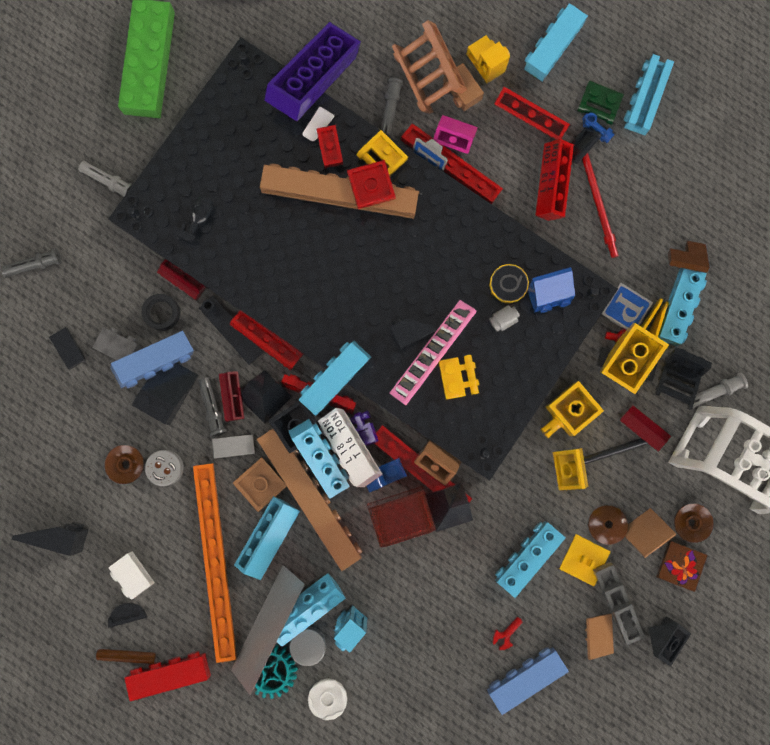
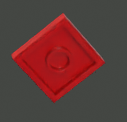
(371, 184)

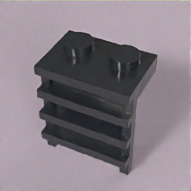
(686, 368)

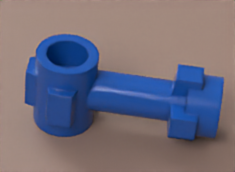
(590, 121)

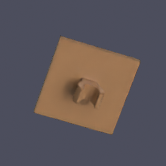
(648, 532)
(599, 636)

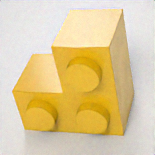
(488, 58)

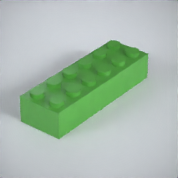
(146, 58)

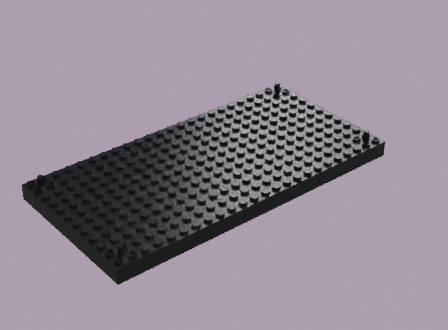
(348, 273)

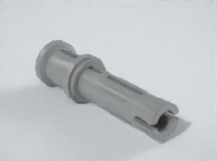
(114, 183)
(725, 387)

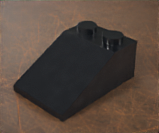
(165, 393)
(62, 539)

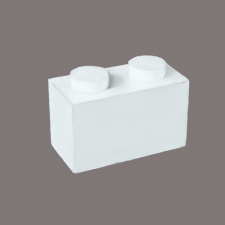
(131, 575)

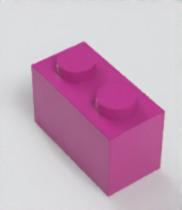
(455, 134)

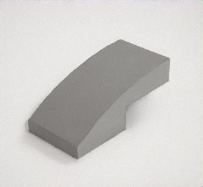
(233, 446)

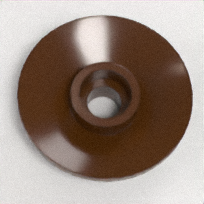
(114, 464)
(703, 523)
(608, 535)

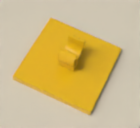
(583, 558)

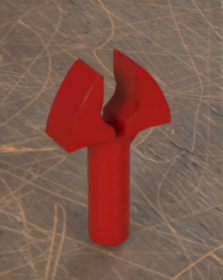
(507, 633)

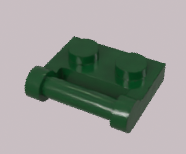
(601, 97)

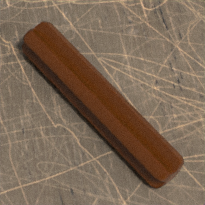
(125, 656)

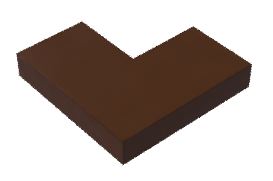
(693, 258)

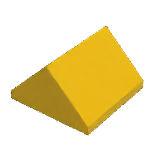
(570, 469)

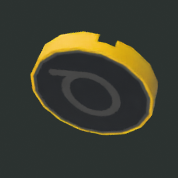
(509, 283)

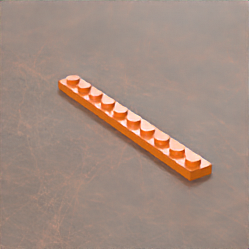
(215, 563)

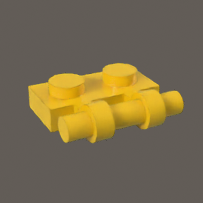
(452, 377)

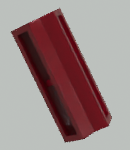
(181, 279)
(231, 396)
(645, 428)

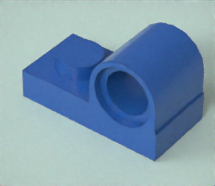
(390, 472)

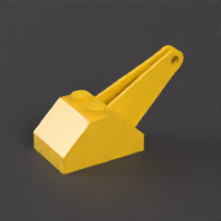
(637, 351)

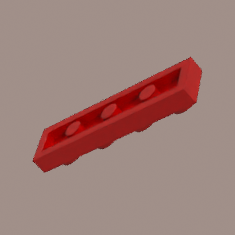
(266, 340)
(295, 384)

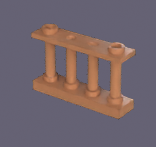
(446, 67)

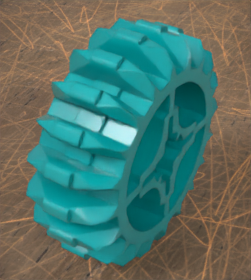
(278, 675)

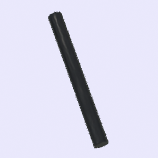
(614, 450)

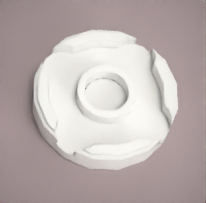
(325, 693)

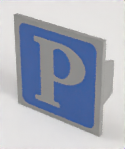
(430, 152)
(627, 307)

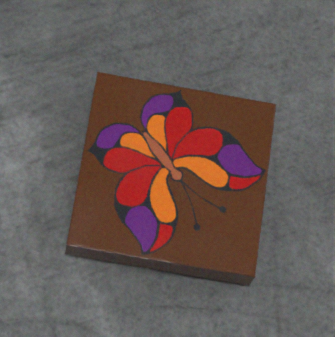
(682, 566)

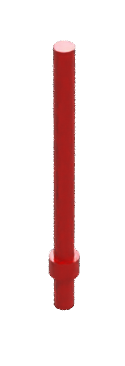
(609, 238)

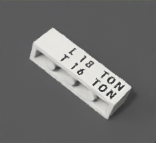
(349, 448)

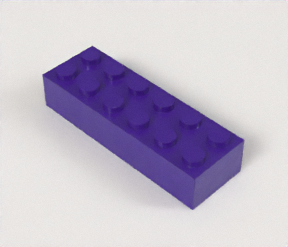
(312, 71)

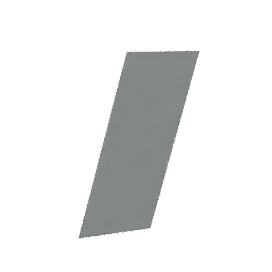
(267, 629)

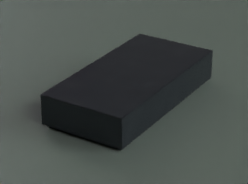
(583, 143)
(67, 348)

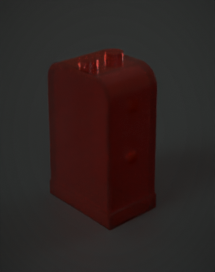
(401, 517)

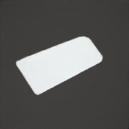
(319, 120)

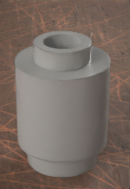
(504, 318)

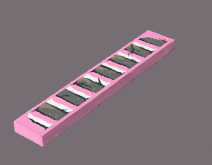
(432, 352)

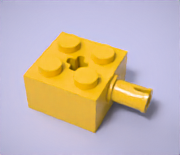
(564, 418)

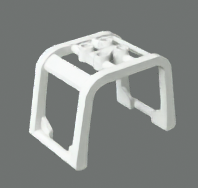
(747, 458)

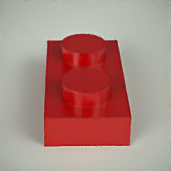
(329, 146)

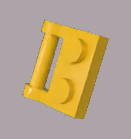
(385, 150)

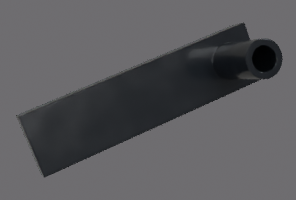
(221, 320)

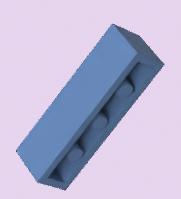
(151, 360)
(527, 680)

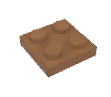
(260, 484)

